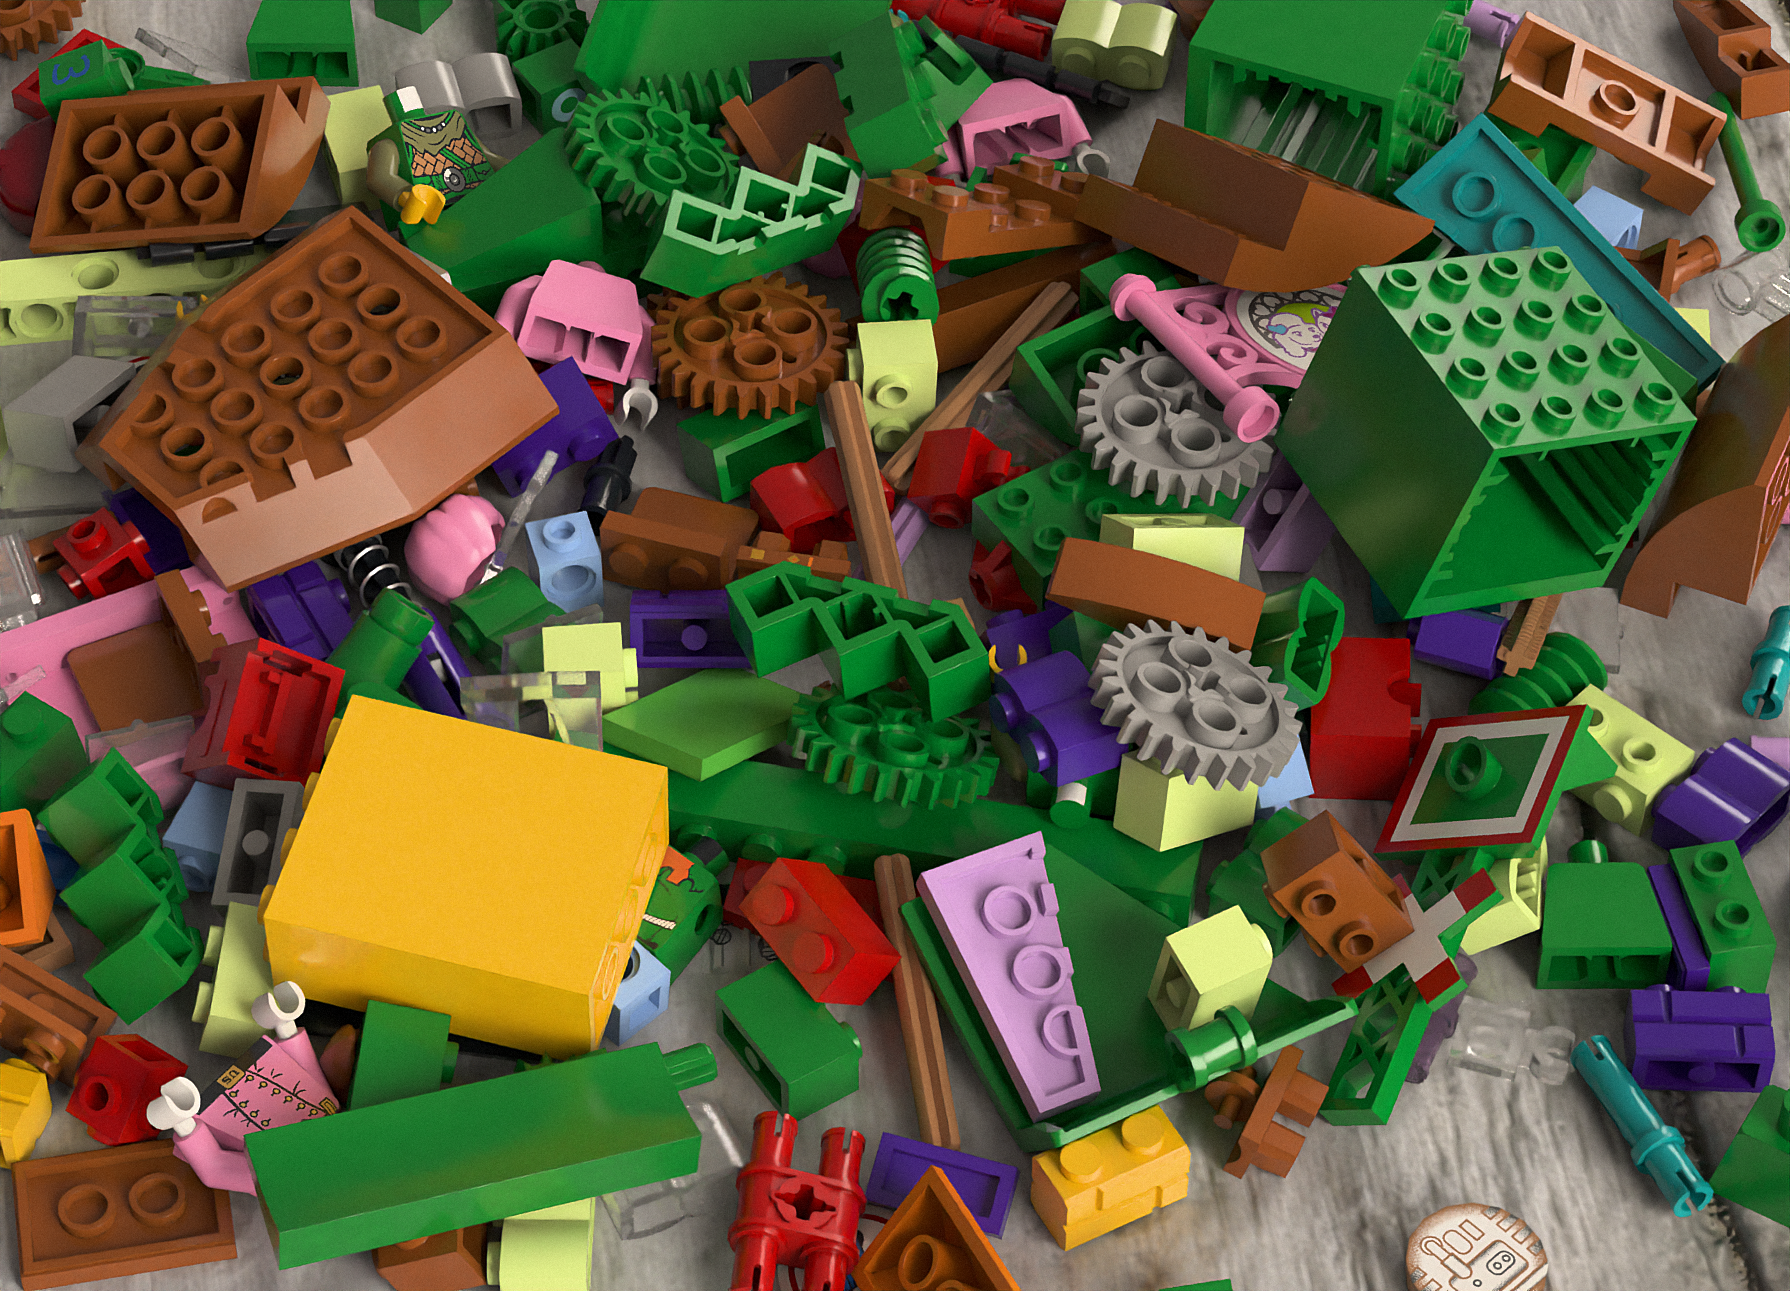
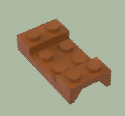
(1617, 107)
(1020, 211)

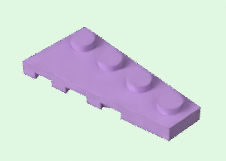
(1011, 956)

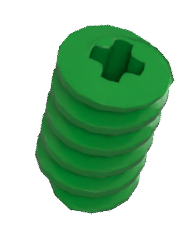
(699, 100)
(896, 277)
(1558, 676)

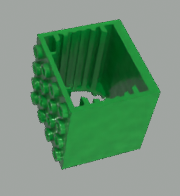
(1332, 83)
(1481, 429)

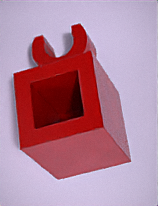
(955, 469)

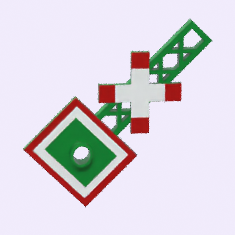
(1473, 791)

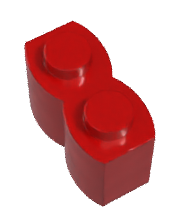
(807, 502)

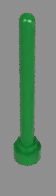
(1758, 220)

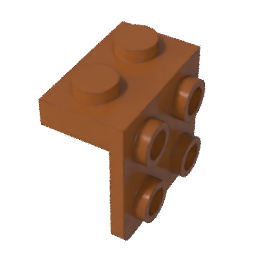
(785, 119)
(675, 542)
(153, 668)
(47, 1018)

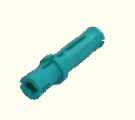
(1654, 1146)

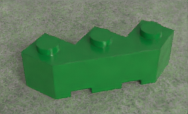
(888, 97)
(755, 228)
(860, 635)
(124, 885)

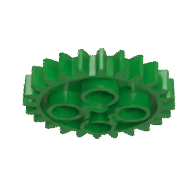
(646, 152)
(891, 747)

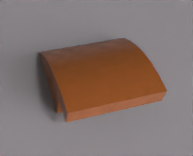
(178, 164)
(1246, 215)
(1726, 486)

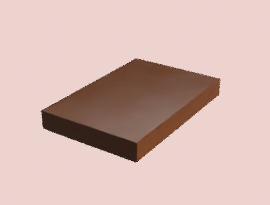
(116, 1215)

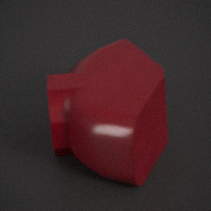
(23, 171)

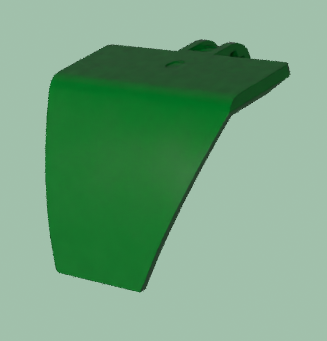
(699, 35)
(1113, 959)

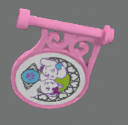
(1255, 336)

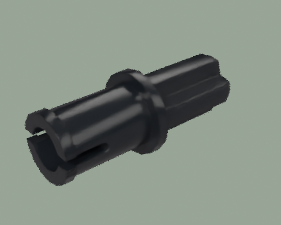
(608, 481)

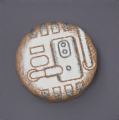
(1474, 1251)

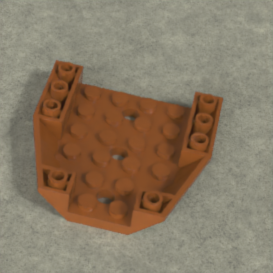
(361, 443)

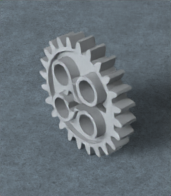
(1165, 430)
(1194, 705)

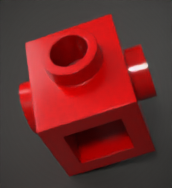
(102, 556)
(118, 1085)

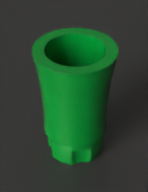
(381, 643)

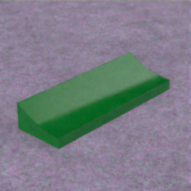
(470, 1154)

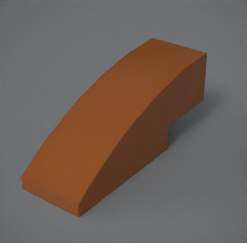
(1736, 55)
(1138, 586)

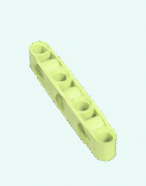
(43, 292)

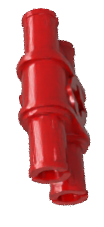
(992, 21)
(796, 1214)

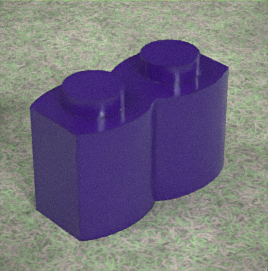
(1460, 641)
(1052, 719)
(1727, 797)

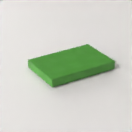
(704, 721)

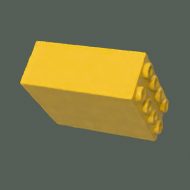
(467, 876)

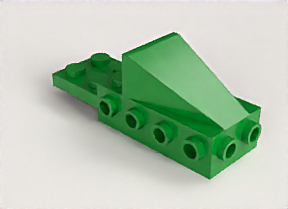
(524, 220)

